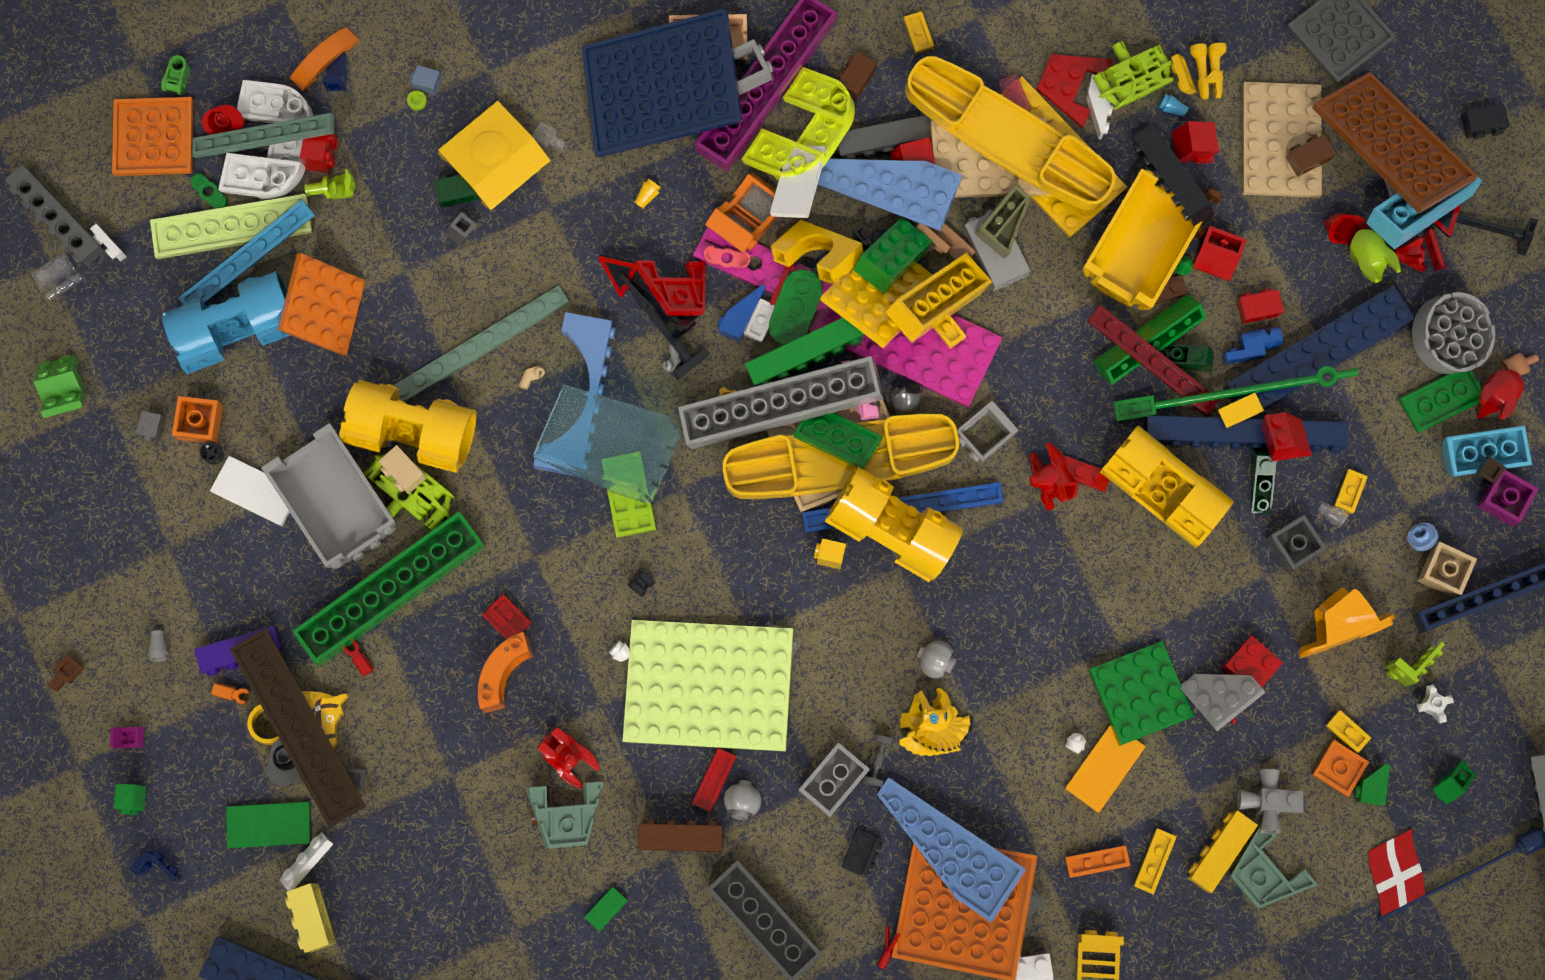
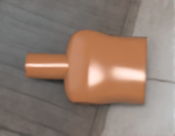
(1519, 363)

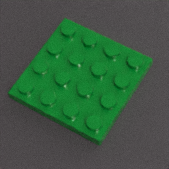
(1140, 693)

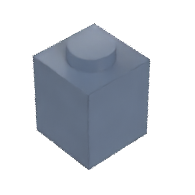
(426, 80)

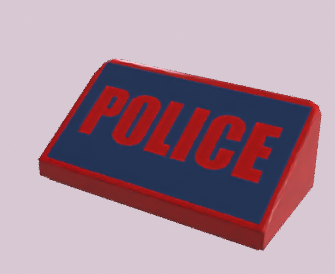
(1435, 250)

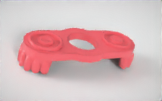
(714, 255)

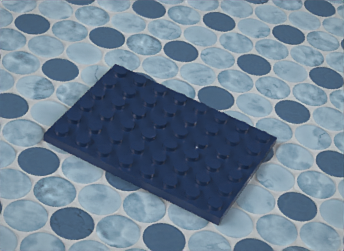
(662, 83)

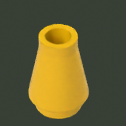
(647, 193)

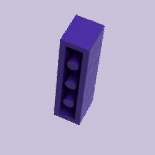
(218, 655)

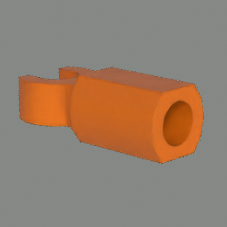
(228, 692)

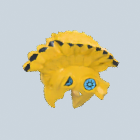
(935, 728)

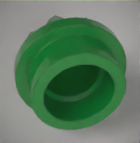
(1184, 266)

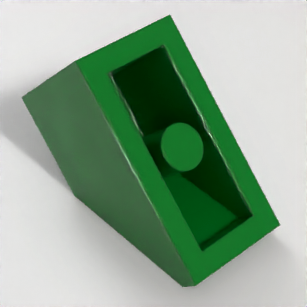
(1454, 782)
(1373, 787)

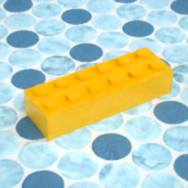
(938, 297)

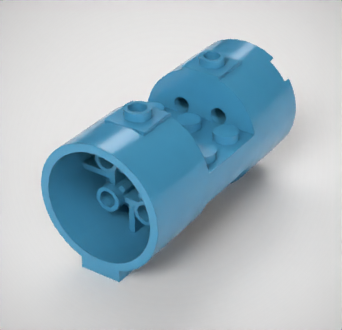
(202, 332)

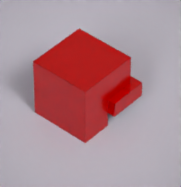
(1195, 142)

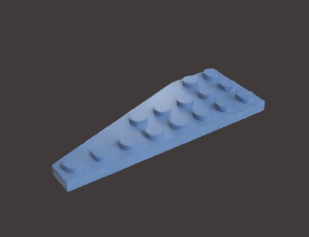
(900, 187)
(964, 862)

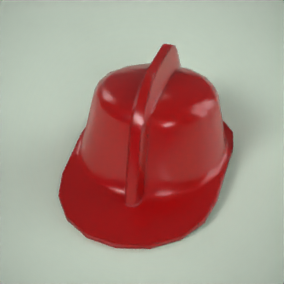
(222, 119)
(1343, 227)

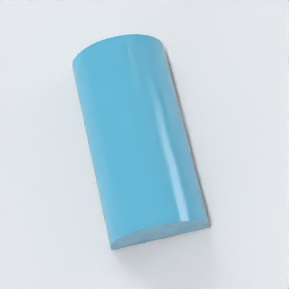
(1466, 452)

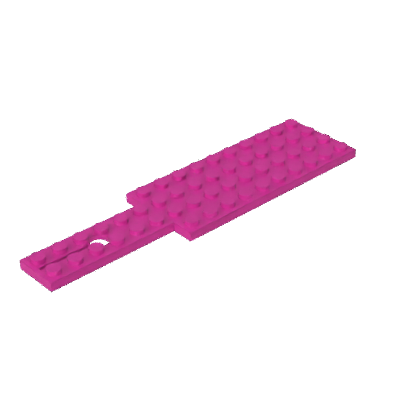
(925, 361)

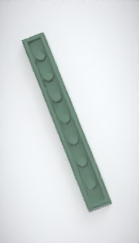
(263, 135)

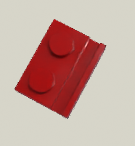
(506, 618)

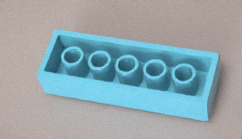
(1400, 222)

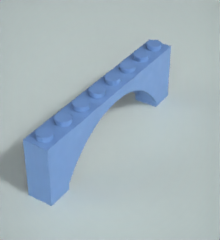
(593, 340)

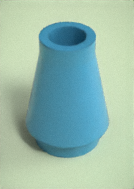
(1172, 105)

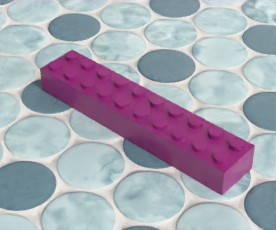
(787, 54)

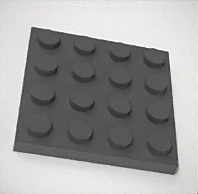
(1341, 35)

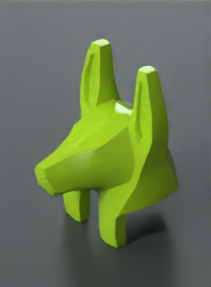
(1372, 255)

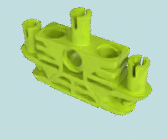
(1124, 73)
(414, 503)

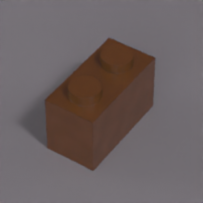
(857, 74)
(1310, 155)

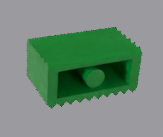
(129, 798)

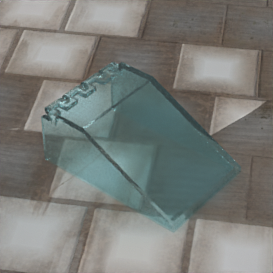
(608, 443)

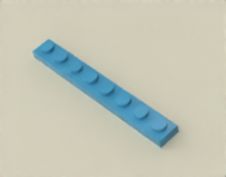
(250, 253)

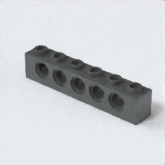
(22, 179)

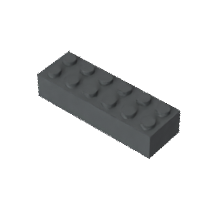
(764, 921)

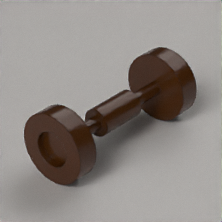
(1215, 197)

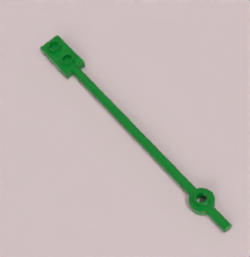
(1146, 406)

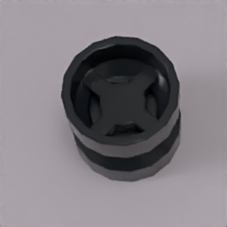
(207, 452)
(641, 583)

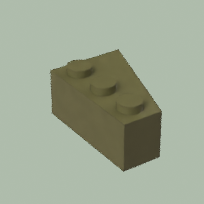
(1004, 221)

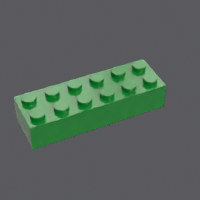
(804, 352)

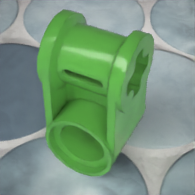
(174, 79)

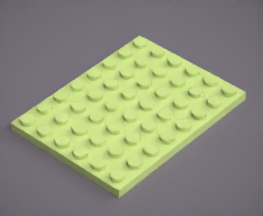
(708, 685)

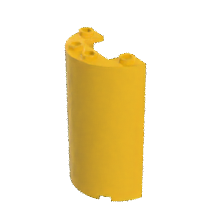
(1140, 245)

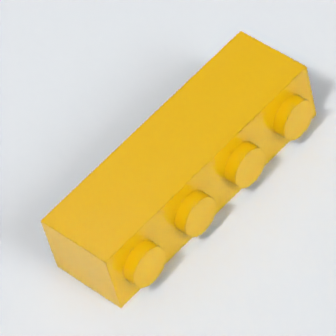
(1222, 851)

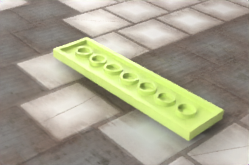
(219, 227)

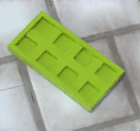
(630, 515)

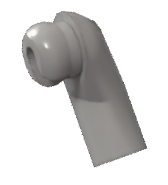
(673, 361)

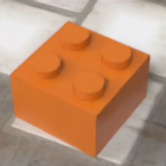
(197, 420)

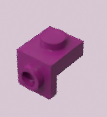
(126, 737)

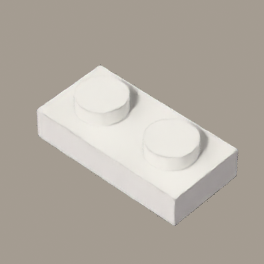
(112, 249)
(759, 321)

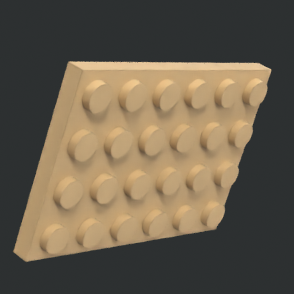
(1273, 122)
(979, 174)

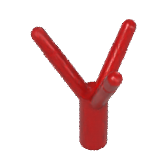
(888, 948)

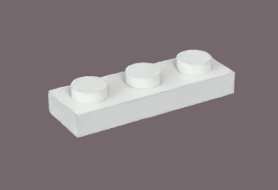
(306, 861)

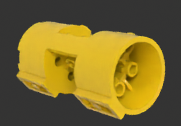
(378, 415)
(1167, 487)
(919, 539)

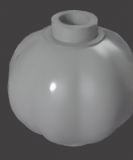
(936, 659)
(742, 800)

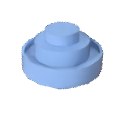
(1422, 536)

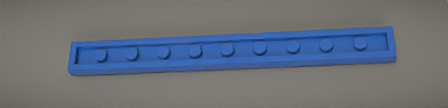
(939, 501)

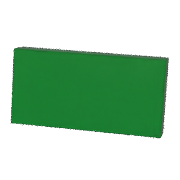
(606, 909)

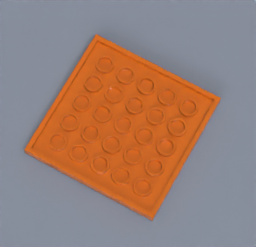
(952, 936)

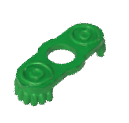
(216, 200)

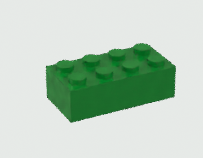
(892, 255)

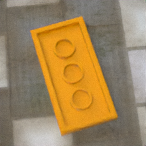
(1103, 770)

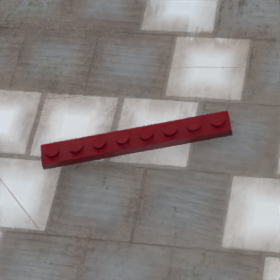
(1149, 357)

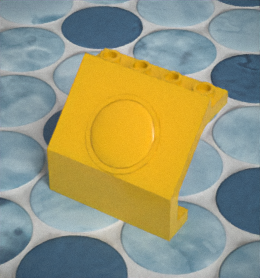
(494, 155)

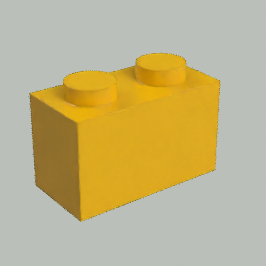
(830, 553)

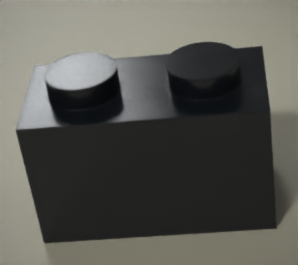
(1485, 121)

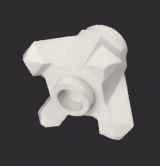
(1435, 704)

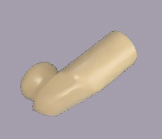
(529, 375)

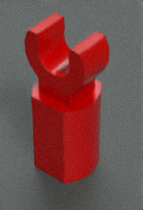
(360, 660)

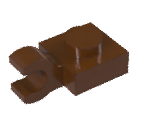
(67, 671)

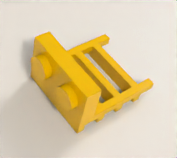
(1098, 943)

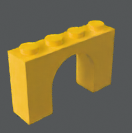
(808, 237)

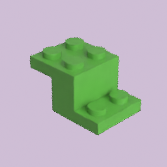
(59, 385)

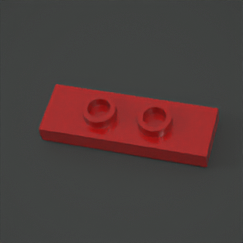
(714, 780)

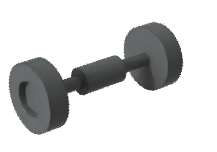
(878, 760)

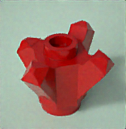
(1412, 254)

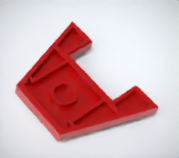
(1062, 81)
(676, 295)

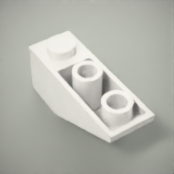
(1098, 108)

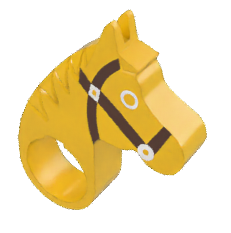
(324, 706)

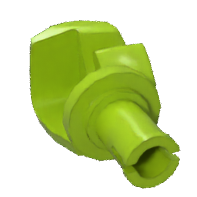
(335, 188)

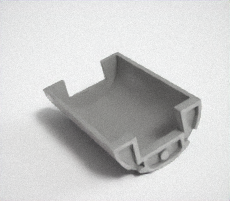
(331, 499)

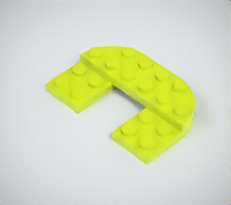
(827, 128)

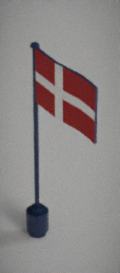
(1400, 877)

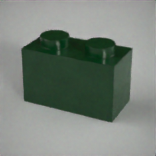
(454, 191)

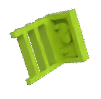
(1407, 675)

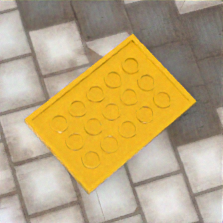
(866, 305)

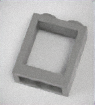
(758, 78)
(1001, 420)

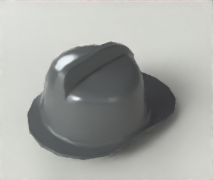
(280, 767)

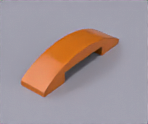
(322, 56)

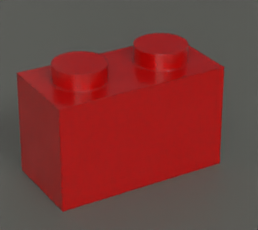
(1260, 306)

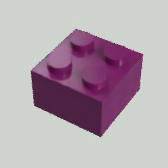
(1508, 498)

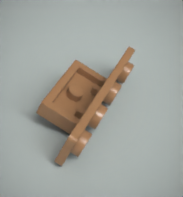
(947, 241)

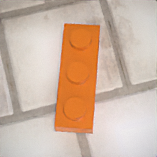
(1097, 861)

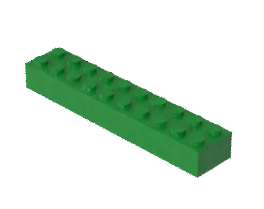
(388, 589)

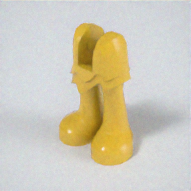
(1199, 53)

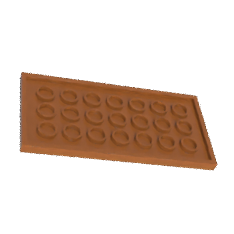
(1394, 142)

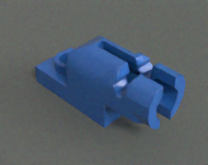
(1253, 345)

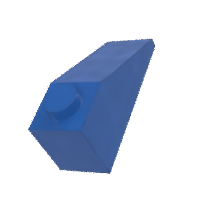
(738, 317)

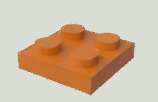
(1340, 768)

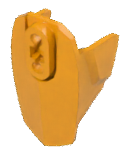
(1344, 619)

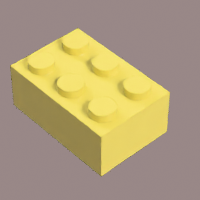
(310, 918)

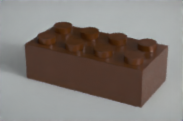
(680, 837)

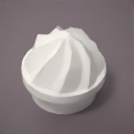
(620, 651)
(1075, 742)

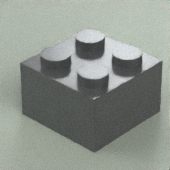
(1296, 543)

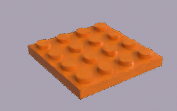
(152, 136)
(321, 304)

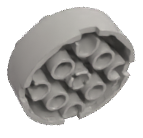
(1453, 333)

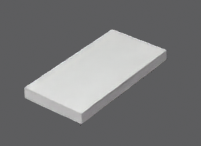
(796, 193)
(250, 490)

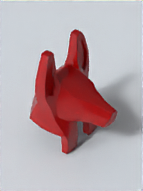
(1500, 393)
(1053, 478)
(564, 754)

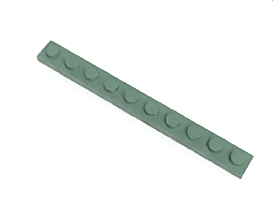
(481, 344)

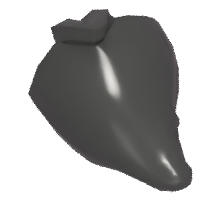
(906, 400)

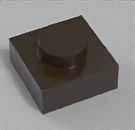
(1490, 469)

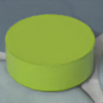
(416, 100)

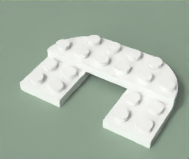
(282, 168)

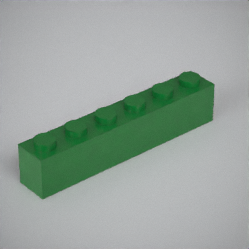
(1157, 332)

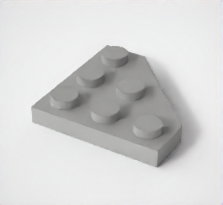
(1221, 696)

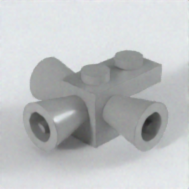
(1270, 801)

